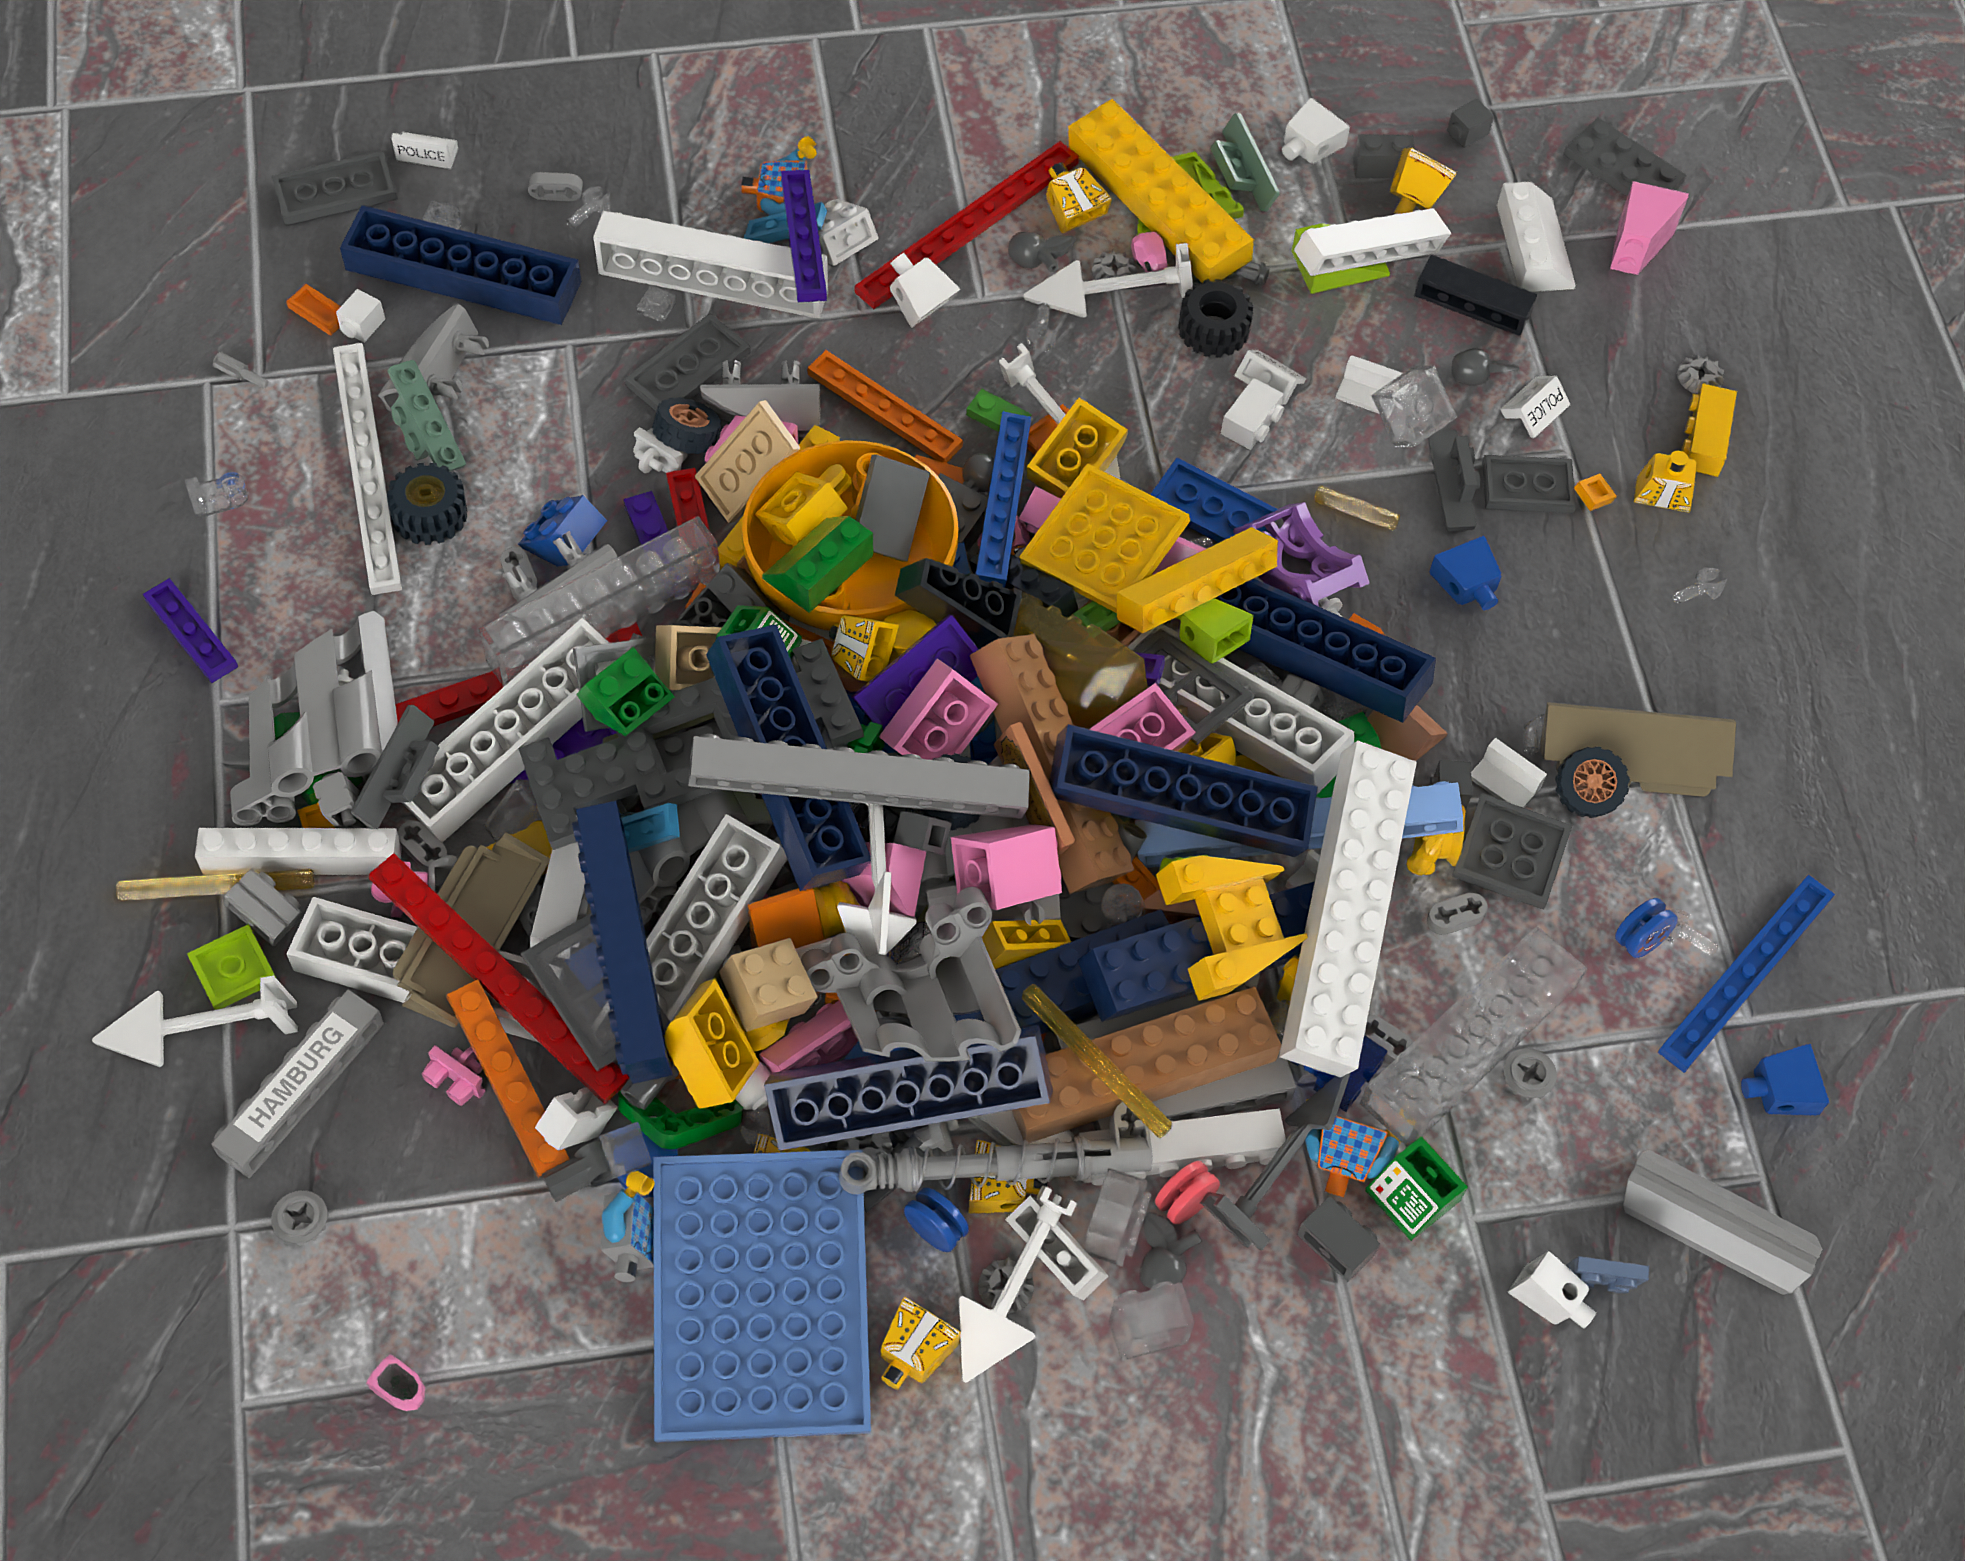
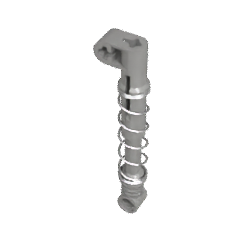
(1016, 1162)

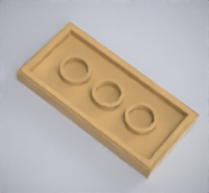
(744, 459)

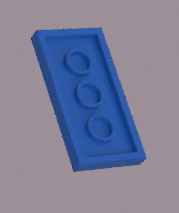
(1210, 502)

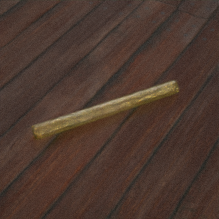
(206, 885)
(1097, 1061)

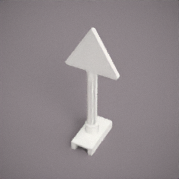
(1066, 289)
(1021, 371)
(881, 879)
(858, 922)
(142, 1028)
(988, 1333)

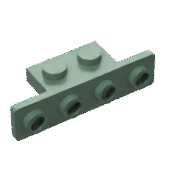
(1243, 163)
(421, 418)

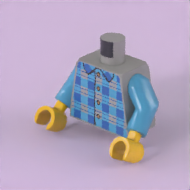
(629, 1227)

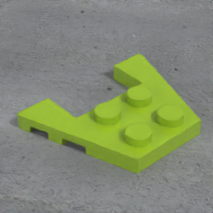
(1206, 179)

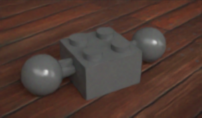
(966, 497)

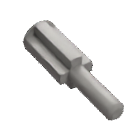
(237, 369)

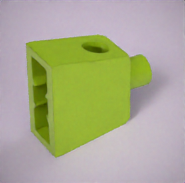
(1215, 629)

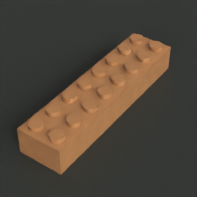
(1026, 692)
(1159, 1059)

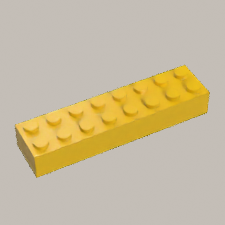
(1160, 191)

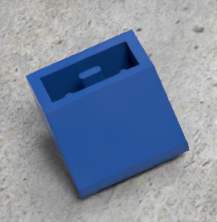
(557, 518)

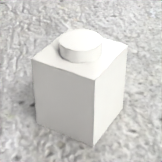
(360, 316)

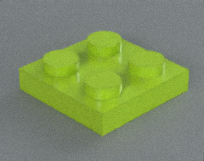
(231, 967)

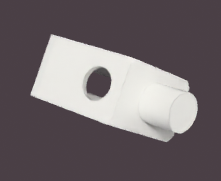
(1314, 133)
(920, 288)
(1553, 1291)

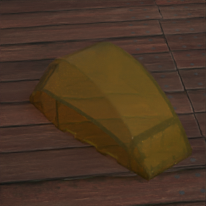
(1088, 664)

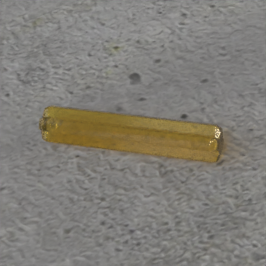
(1356, 507)

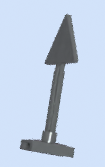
(1315, 1113)

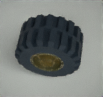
(427, 503)

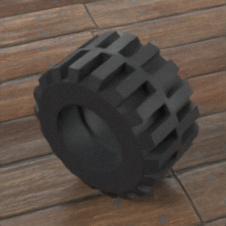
(1217, 300)

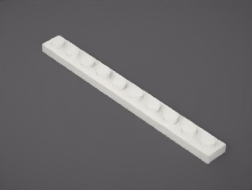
(367, 469)

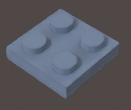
(1615, 1275)

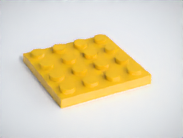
(1104, 536)

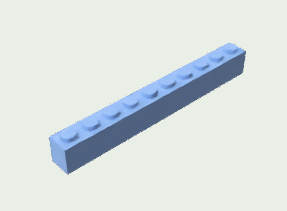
(1429, 812)

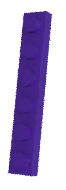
(803, 236)

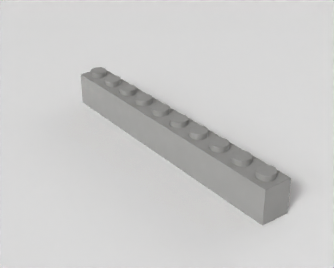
(858, 776)

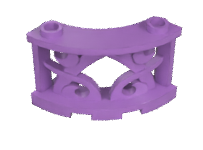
(1330, 566)

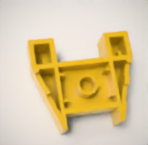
(1235, 917)

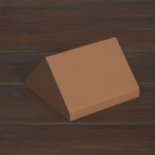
(1409, 738)

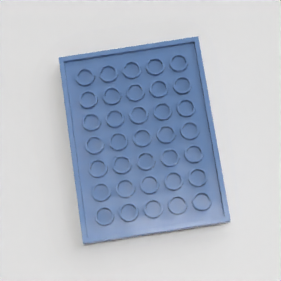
(759, 1297)

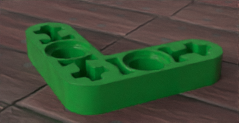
(680, 1129)

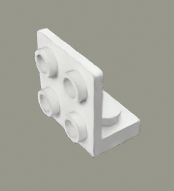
(845, 230)

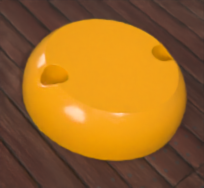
(873, 586)

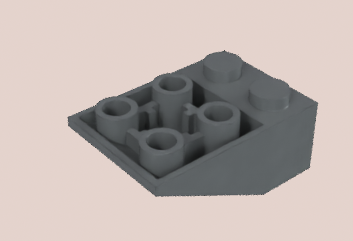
(721, 596)

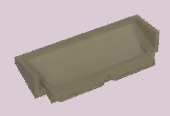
(1658, 748)
(489, 894)

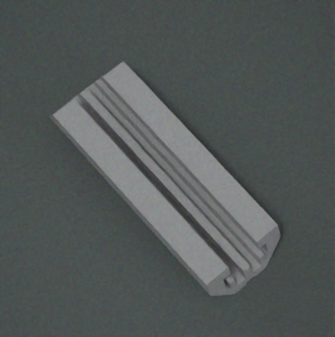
(1720, 1224)

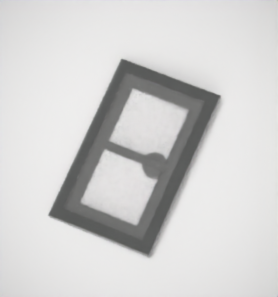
(572, 980)

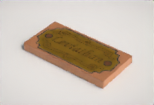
(1043, 808)

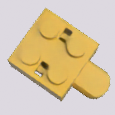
(804, 504)

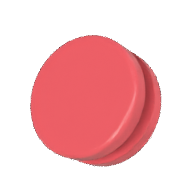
(1185, 1192)

